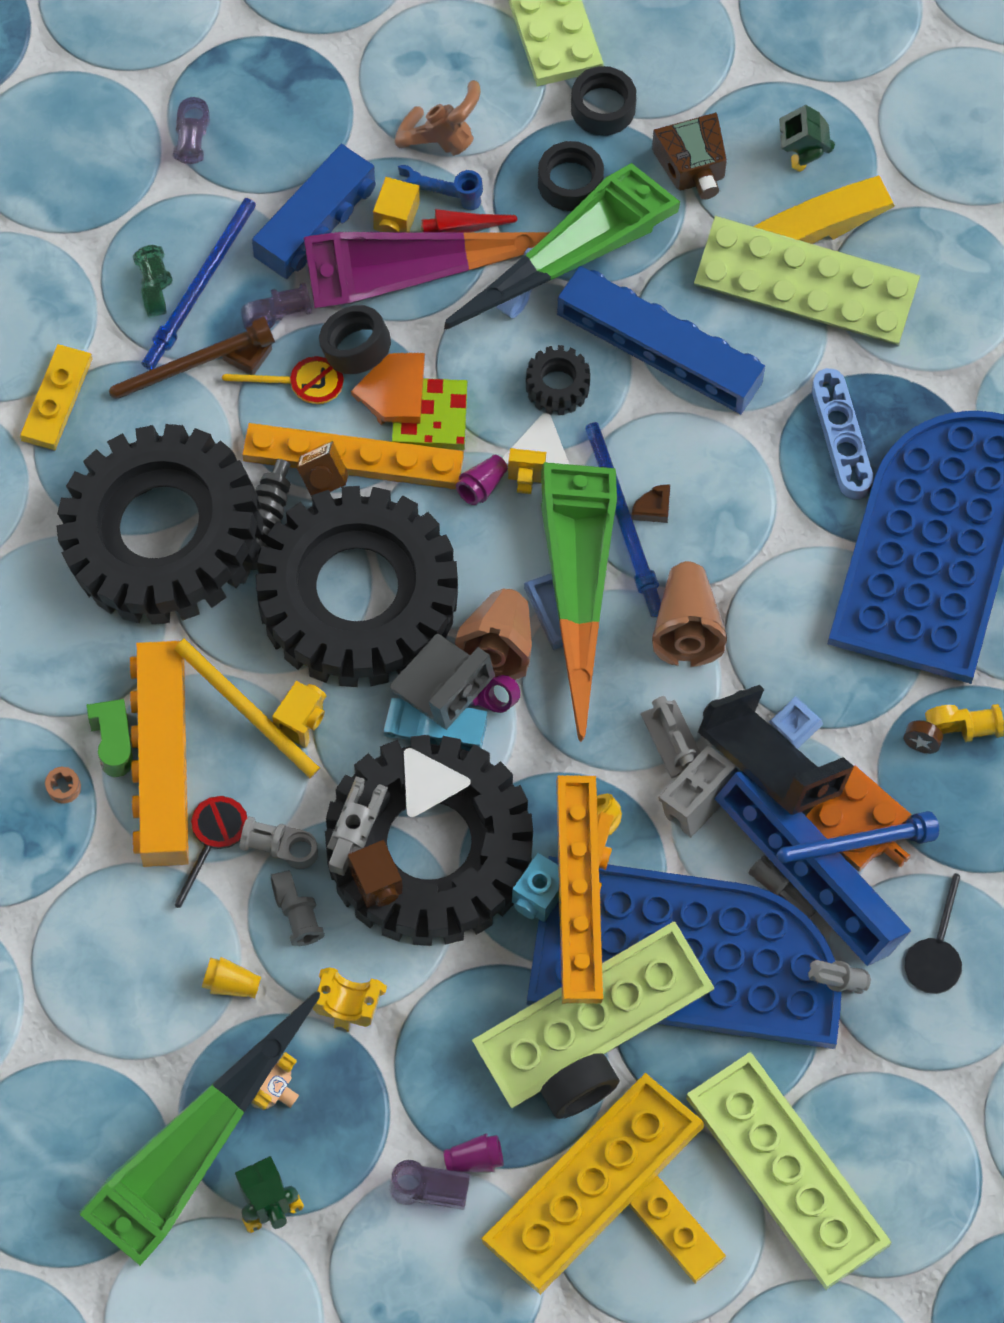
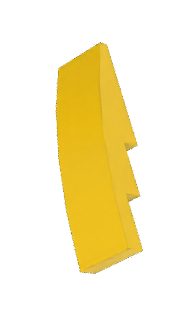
(832, 212)

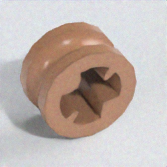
(57, 794)

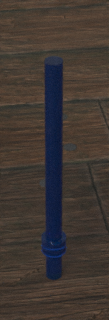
(166, 335)
(645, 578)

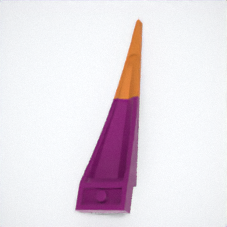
(370, 264)

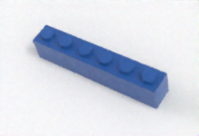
(661, 339)
(825, 880)

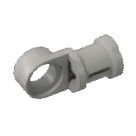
(278, 842)

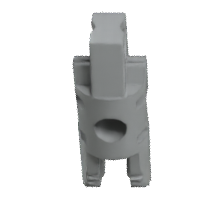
(349, 840)

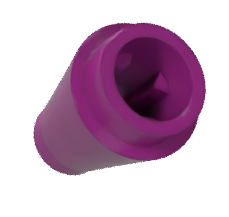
(479, 482)
(475, 1155)

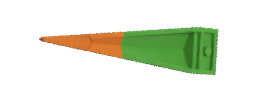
(578, 530)

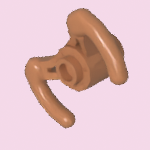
(442, 126)

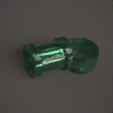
(154, 278)

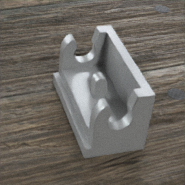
(693, 791)

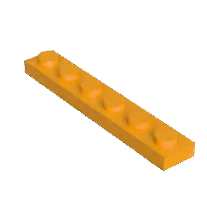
(360, 455)
(579, 889)

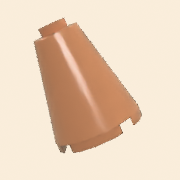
(688, 619)

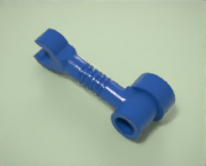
(466, 185)

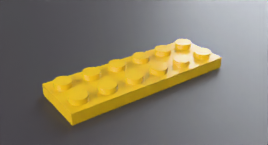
(592, 1183)

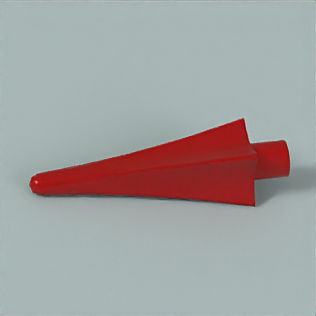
(463, 222)

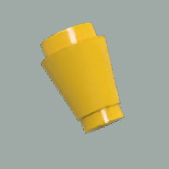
(230, 979)

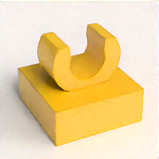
(525, 468)

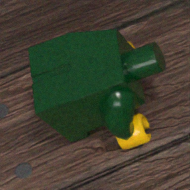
(806, 134)
(266, 1195)

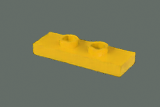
(56, 397)
(677, 1230)

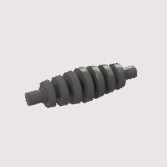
(272, 498)

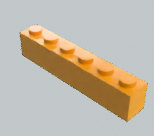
(161, 755)

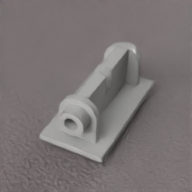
(670, 735)

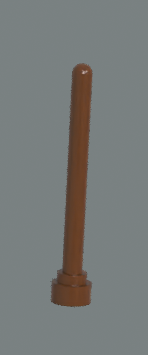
(256, 334)

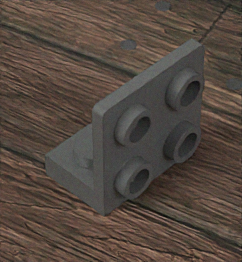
(443, 680)

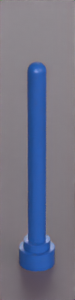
(920, 828)

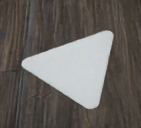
(544, 438)
(428, 782)

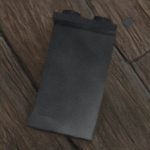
(769, 757)

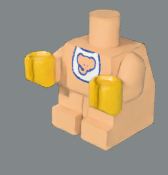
(276, 1084)

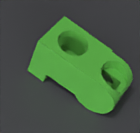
(115, 748)

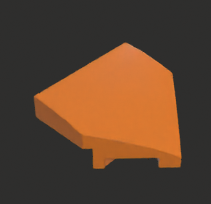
(394, 388)

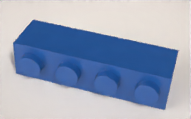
(314, 210)

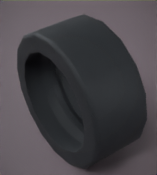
(603, 78)
(568, 153)
(349, 321)
(579, 1085)

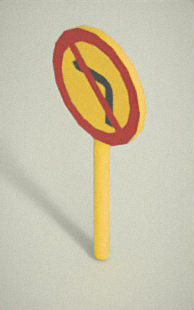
(310, 380)

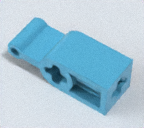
(407, 721)

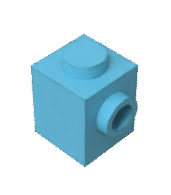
(537, 889)

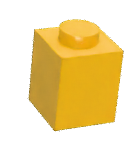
(396, 206)

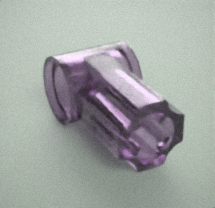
(435, 1185)

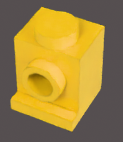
(300, 712)

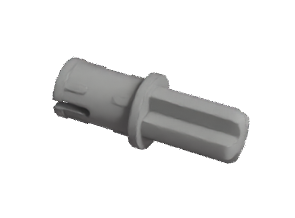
(840, 976)

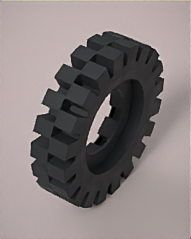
(170, 583)
(345, 647)
(497, 856)

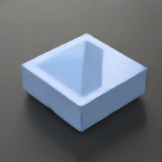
(796, 722)

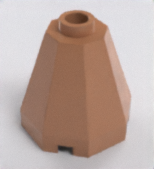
(502, 631)

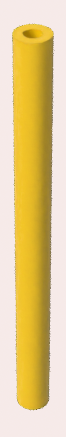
(247, 708)

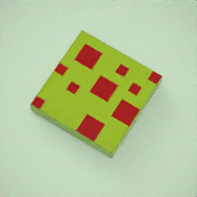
(441, 416)

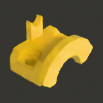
(347, 999)

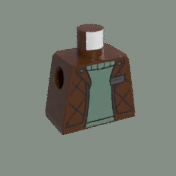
(692, 154)

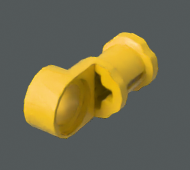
(971, 724)

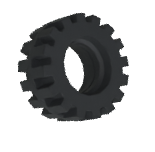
(558, 361)

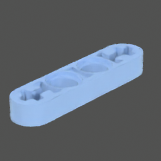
(838, 434)

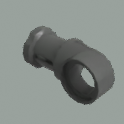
(298, 910)

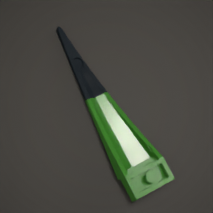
(609, 217)
(155, 1184)

